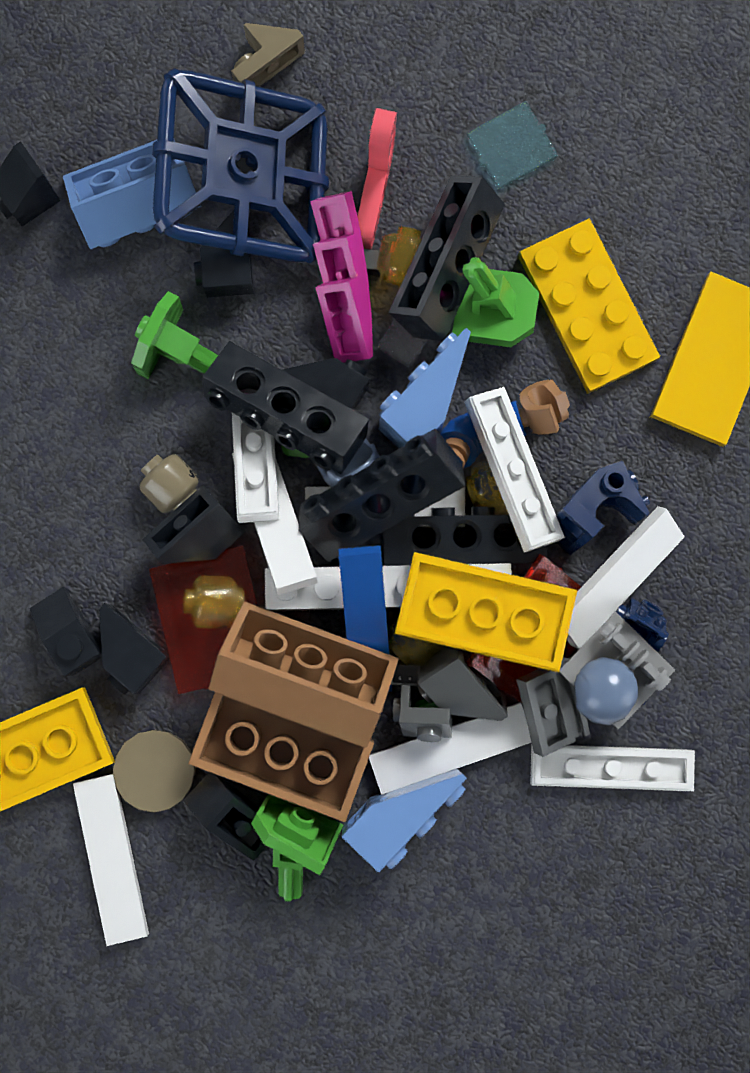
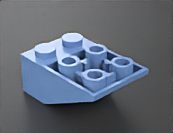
(427, 395)
(391, 819)

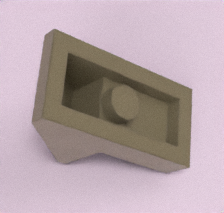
(273, 50)

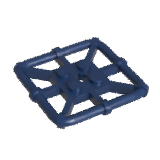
(221, 179)

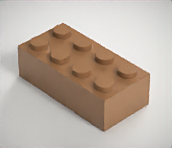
(304, 674)
(280, 756)

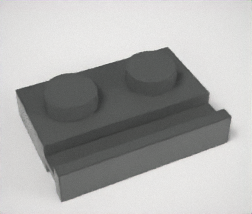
(551, 710)

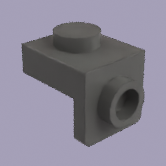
(423, 723)

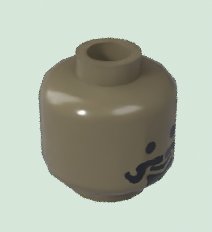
(168, 482)

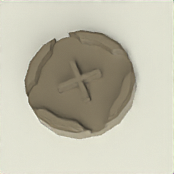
(154, 770)

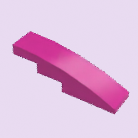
(344, 274)

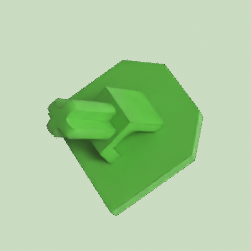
(496, 306)
(162, 337)
(297, 839)

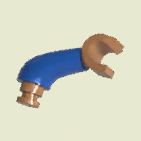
(541, 411)

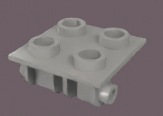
(621, 642)

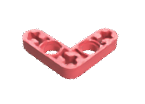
(379, 163)

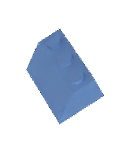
(118, 193)

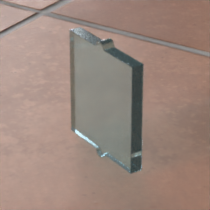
(512, 145)

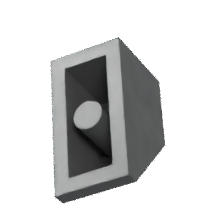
(458, 686)

